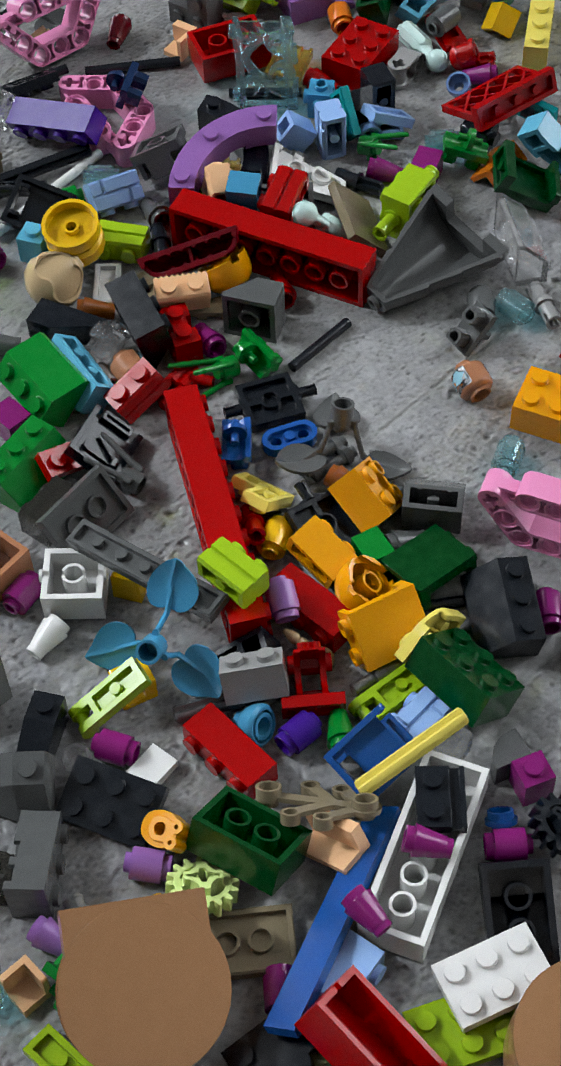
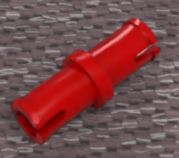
(254, 525)

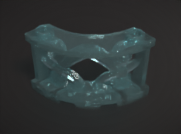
(279, 32)

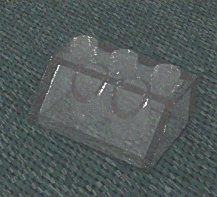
(517, 232)

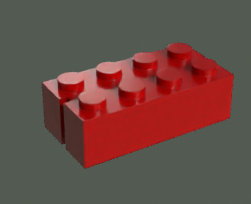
(361, 1028)

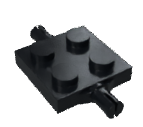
(38, 81)
(270, 401)
(325, 508)

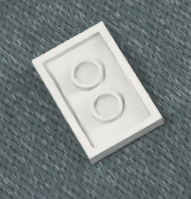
(490, 976)

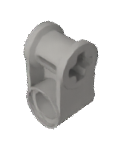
(405, 66)

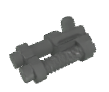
(339, 447)

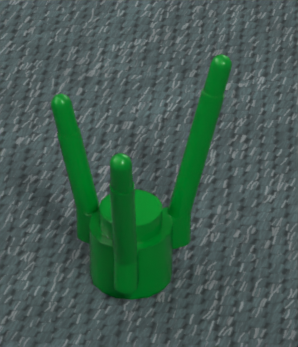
(372, 145)
(222, 367)

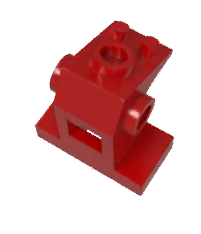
(311, 660)

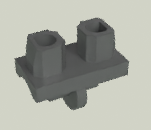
(472, 329)

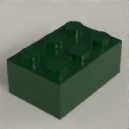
(464, 676)
(247, 840)

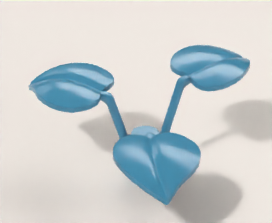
(175, 589)

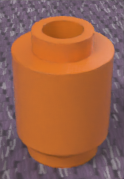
(339, 16)

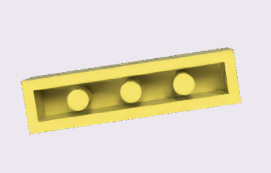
(538, 34)

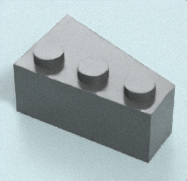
(37, 864)

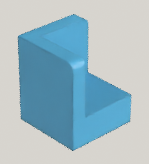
(243, 188)

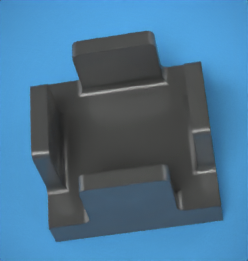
(157, 154)

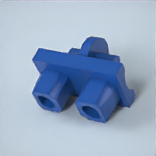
(237, 442)

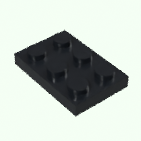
(109, 801)

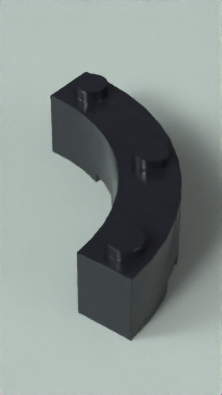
(252, 159)

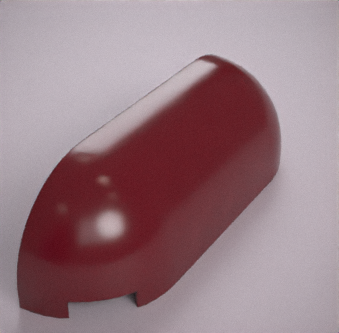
(191, 254)

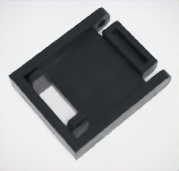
(40, 199)
(91, 444)

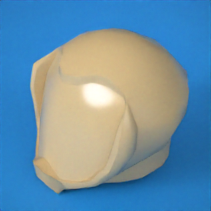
(54, 277)

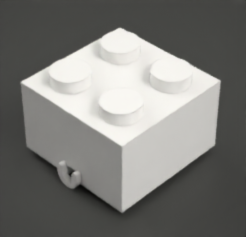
(73, 585)

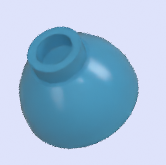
(257, 722)

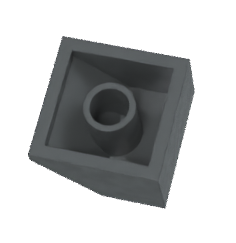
(256, 306)

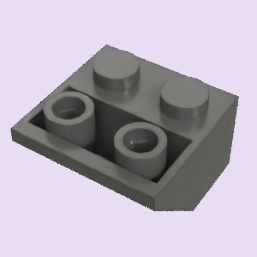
(432, 503)

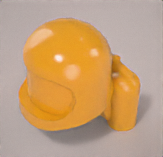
(165, 831)

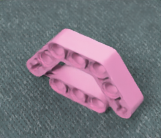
(44, 43)
(137, 124)
(525, 509)

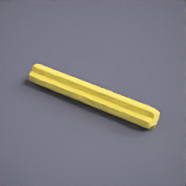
(412, 751)

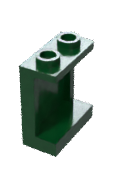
(524, 180)
(429, 562)

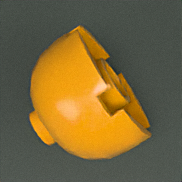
(230, 271)
(361, 581)

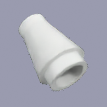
(48, 636)

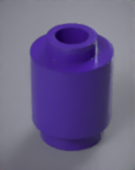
(298, 733)

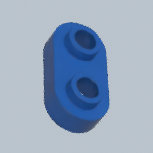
(289, 434)

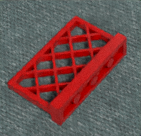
(503, 96)

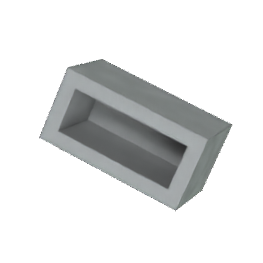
(254, 676)

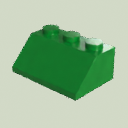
(42, 379)
(19, 471)

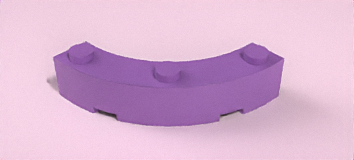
(217, 140)

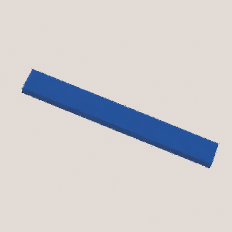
(328, 931)

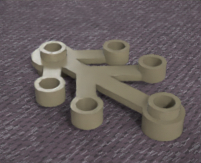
(317, 801)

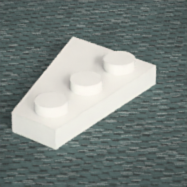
(319, 176)

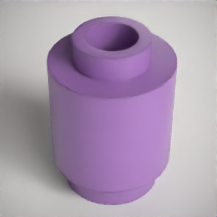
(283, 599)
(148, 864)

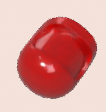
(468, 56)

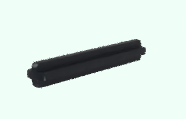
(49, 163)

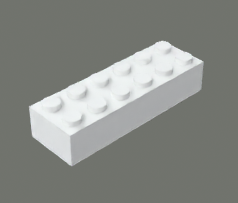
(417, 888)

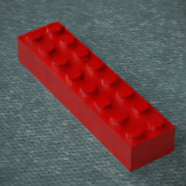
(303, 254)

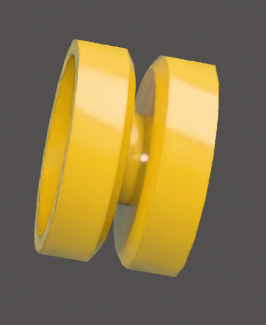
(74, 229)

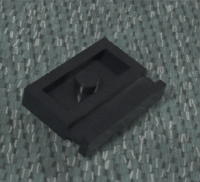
(441, 798)

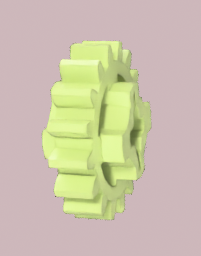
(219, 885)

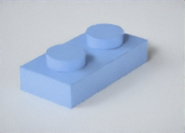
(386, 115)

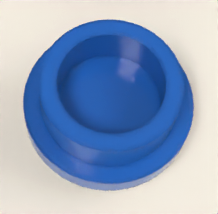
(500, 817)

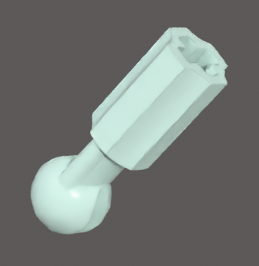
(417, 40)
(306, 214)

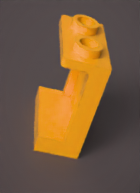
(380, 624)

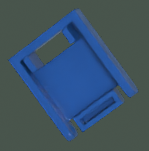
(368, 745)

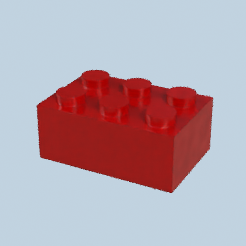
(357, 47)
(214, 52)

